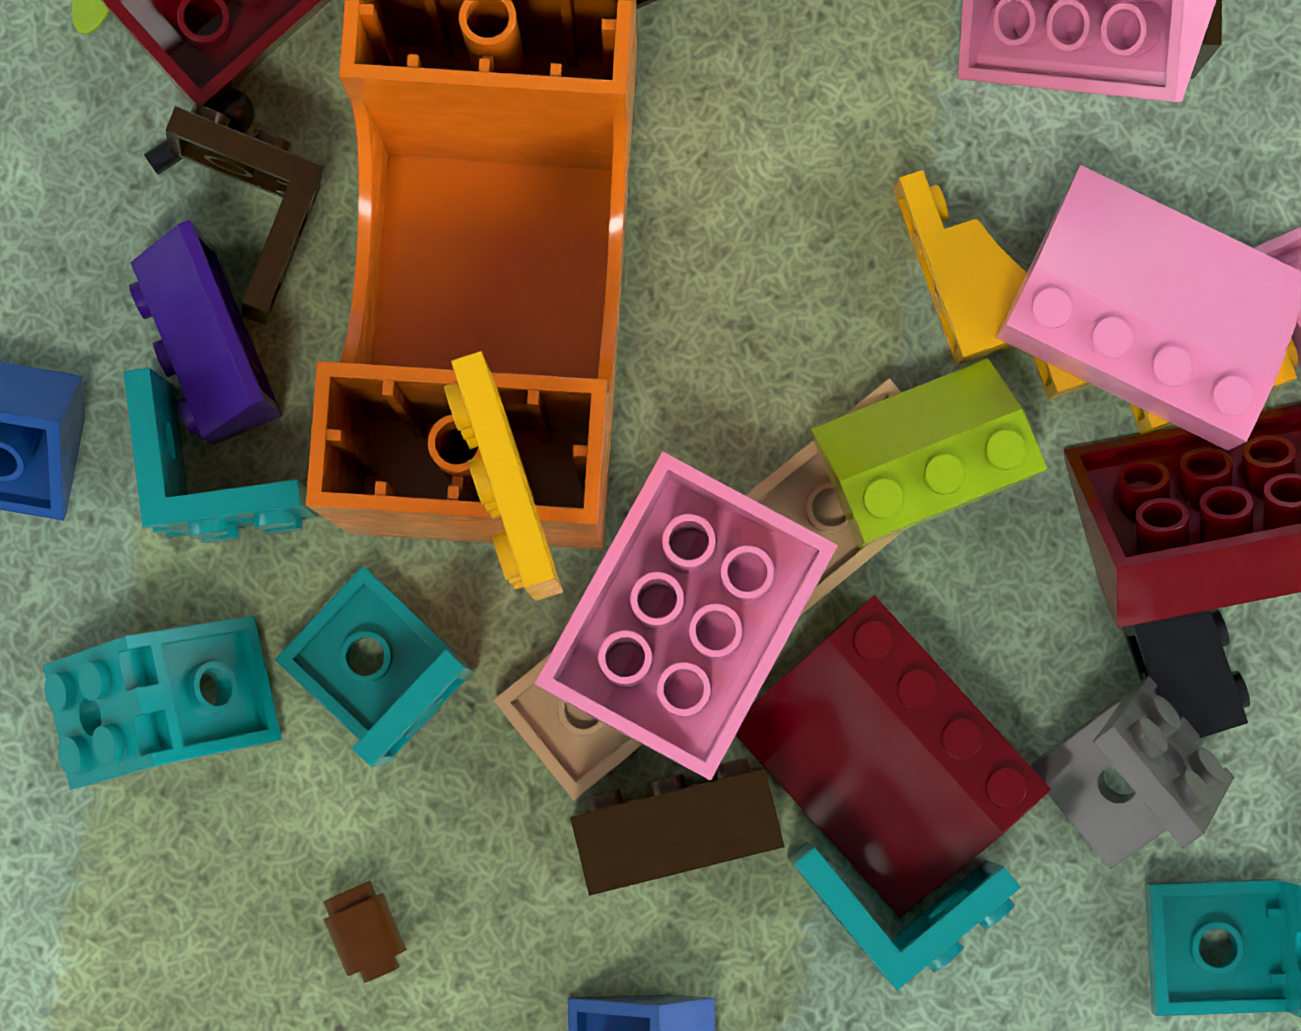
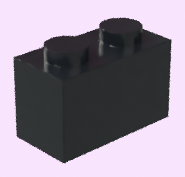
(1191, 669)

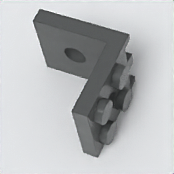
(1160, 759)

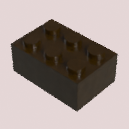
(675, 827)

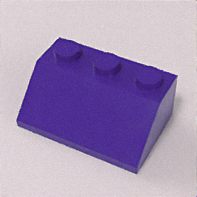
(202, 336)

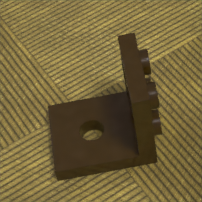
(261, 163)

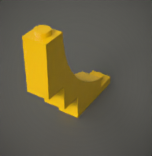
(976, 284)

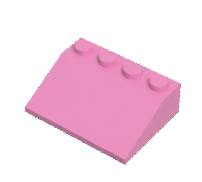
(1085, 44)
(1156, 309)
(686, 615)

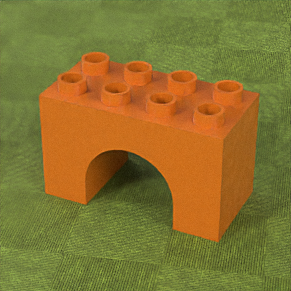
(488, 229)

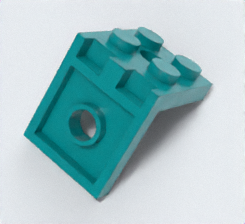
(162, 478)
(397, 699)
(142, 703)
(928, 939)
(1264, 956)

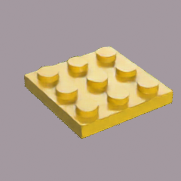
(501, 478)

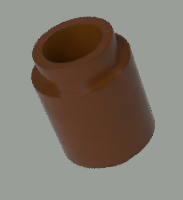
(364, 932)

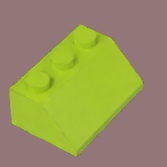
(927, 451)

